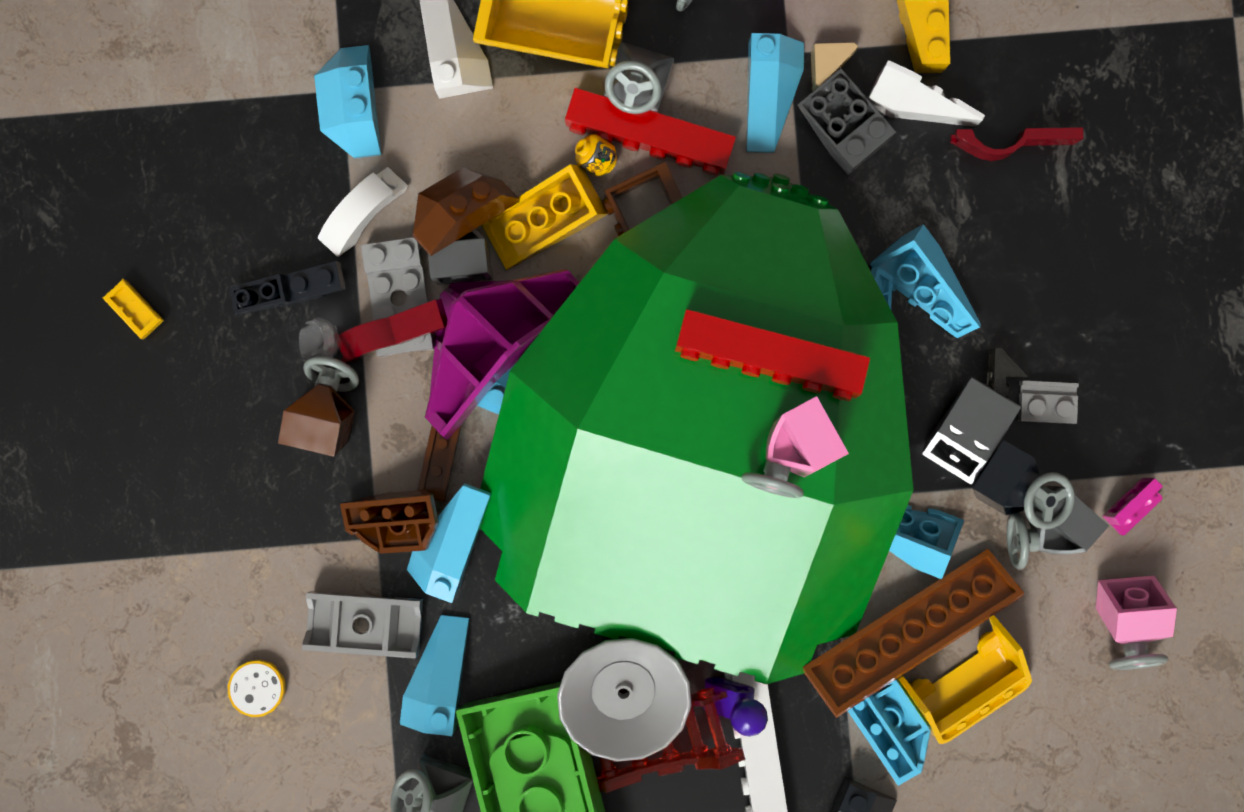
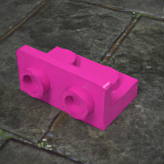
(1134, 505)

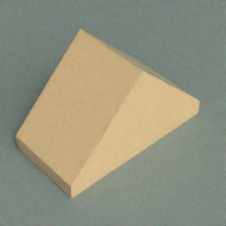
(828, 59)

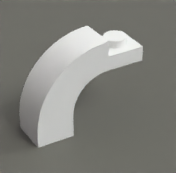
(358, 208)

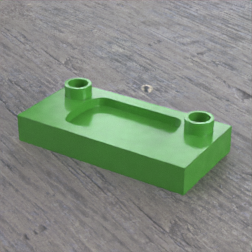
(525, 755)

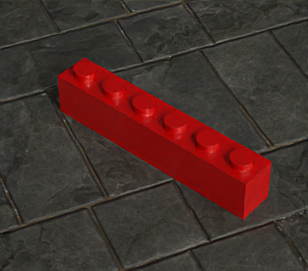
(650, 132)
(772, 354)

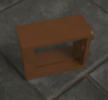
(665, 179)

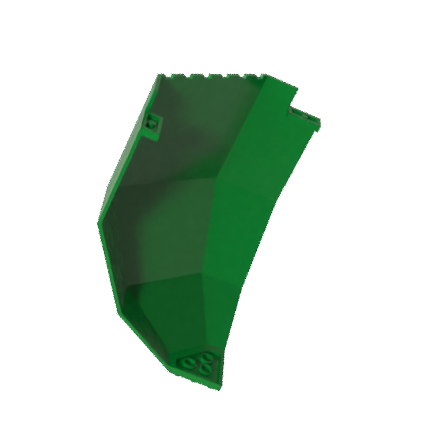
(629, 461)

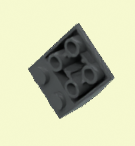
(846, 121)
(970, 430)

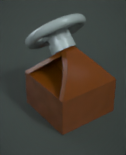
(321, 417)

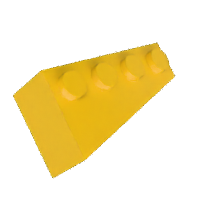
(926, 33)

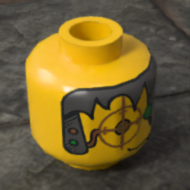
(595, 155)

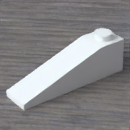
(454, 58)

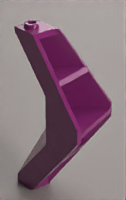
(485, 336)

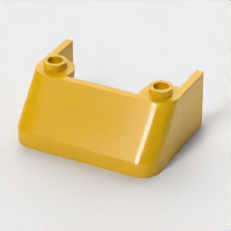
(974, 687)

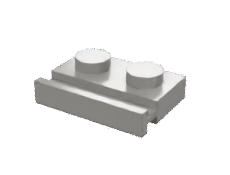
(1048, 402)

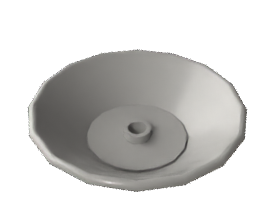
(627, 723)

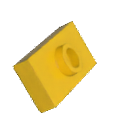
(133, 309)

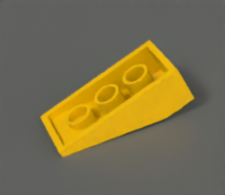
(545, 216)

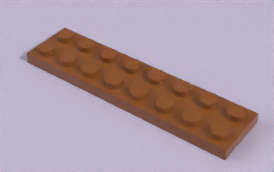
(912, 632)

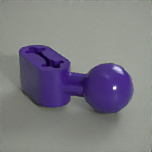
(746, 714)

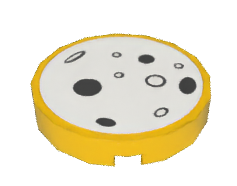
(256, 688)

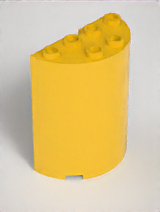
(557, 29)

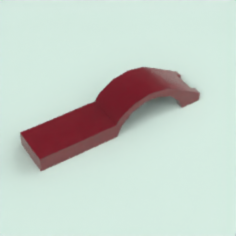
(968, 142)
(392, 330)

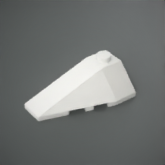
(903, 96)

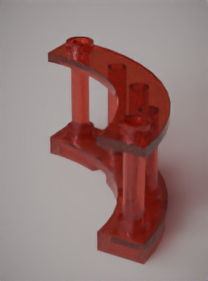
(672, 761)

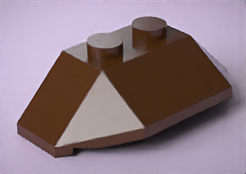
(458, 207)
(392, 520)

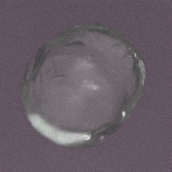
(318, 339)

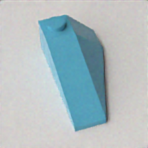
(773, 78)
(928, 281)
(926, 540)
(444, 563)
(436, 684)

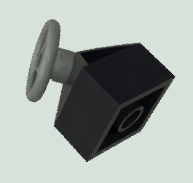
(1014, 485)

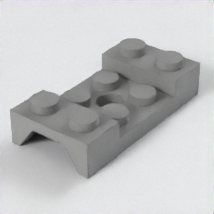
(394, 268)
(391, 632)

